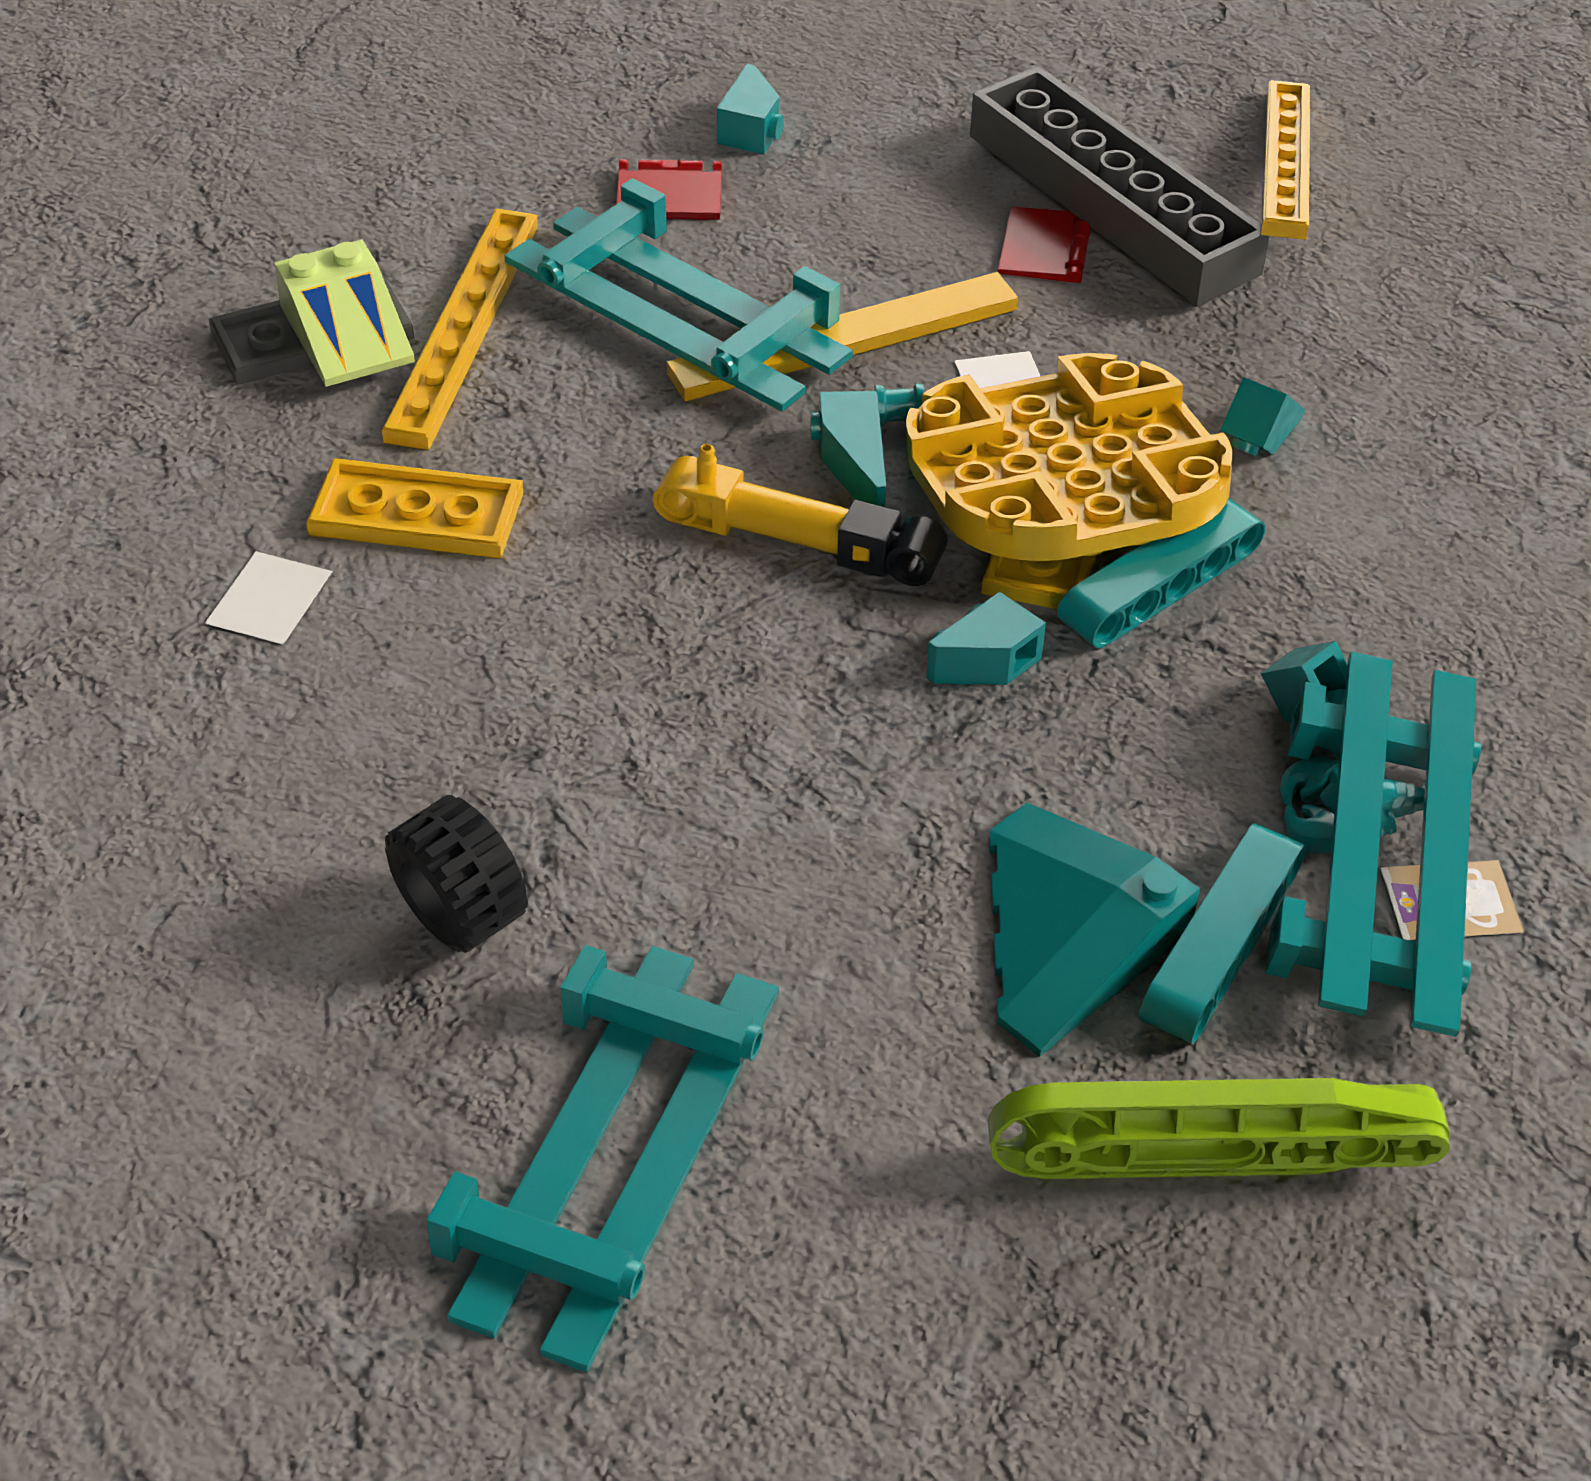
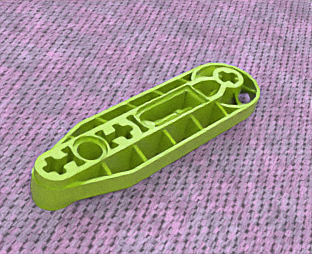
(1216, 1128)

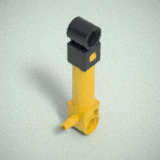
(863, 537)

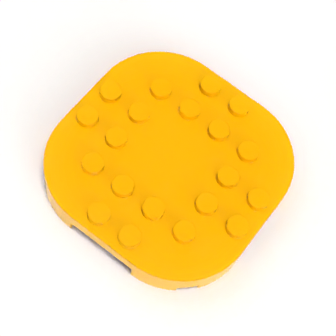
(1067, 459)

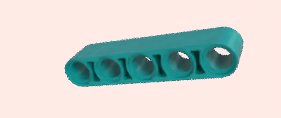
(1158, 575)
(1222, 933)

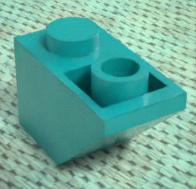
(987, 645)

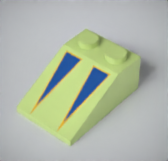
(342, 312)

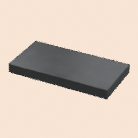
(264, 344)

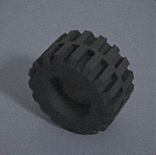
(456, 873)

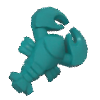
(1318, 779)

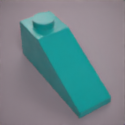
(852, 442)

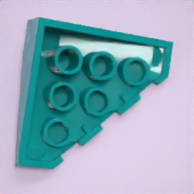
(1075, 921)

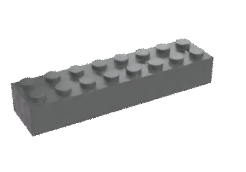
(1119, 185)

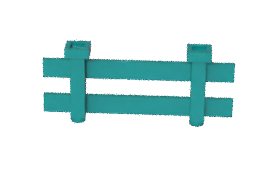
(735, 360)
(1345, 942)
(526, 1232)

